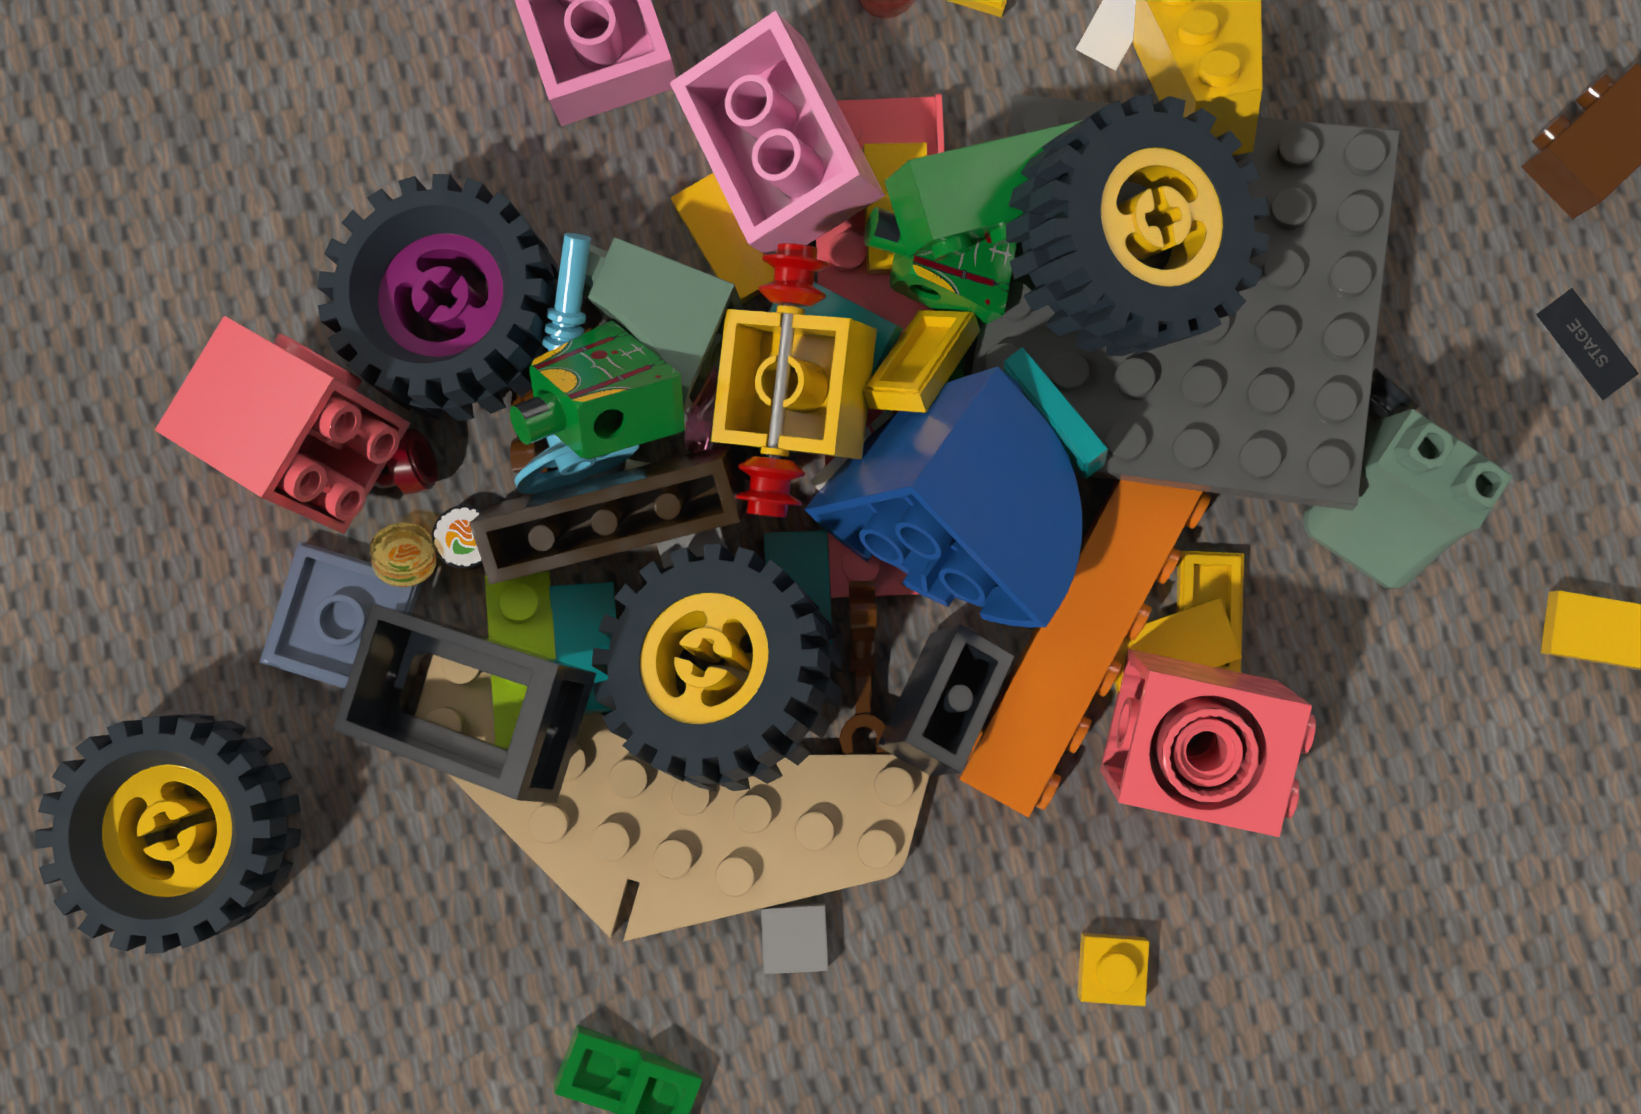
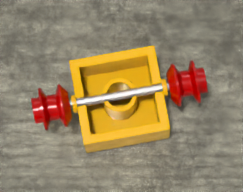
(791, 381)

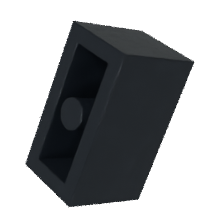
(946, 701)

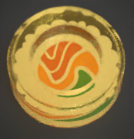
(403, 554)

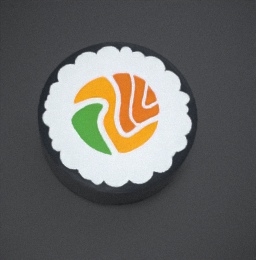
(455, 538)

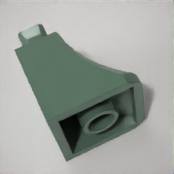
(663, 307)
(1413, 501)

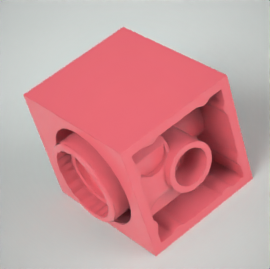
(283, 424)
(1236, 768)

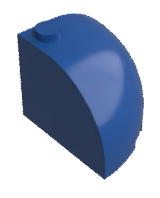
(965, 502)

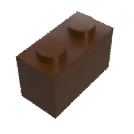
(1596, 149)

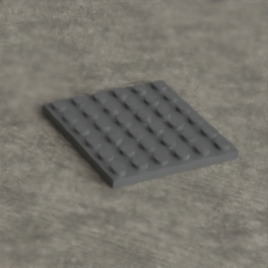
(1283, 384)

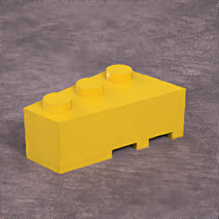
(1207, 57)

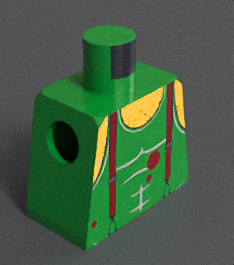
(964, 283)
(601, 395)

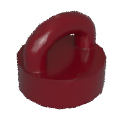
(411, 467)

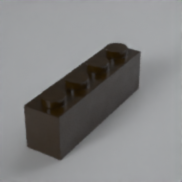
(610, 514)

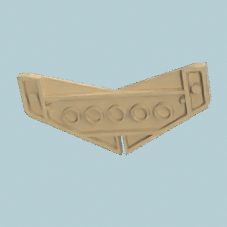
(690, 847)

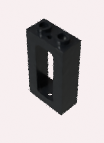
(382, 679)

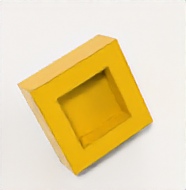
(1113, 969)

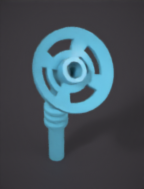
(564, 327)

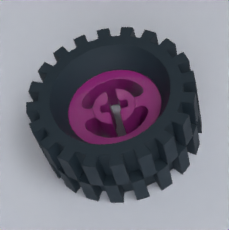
(405, 263)

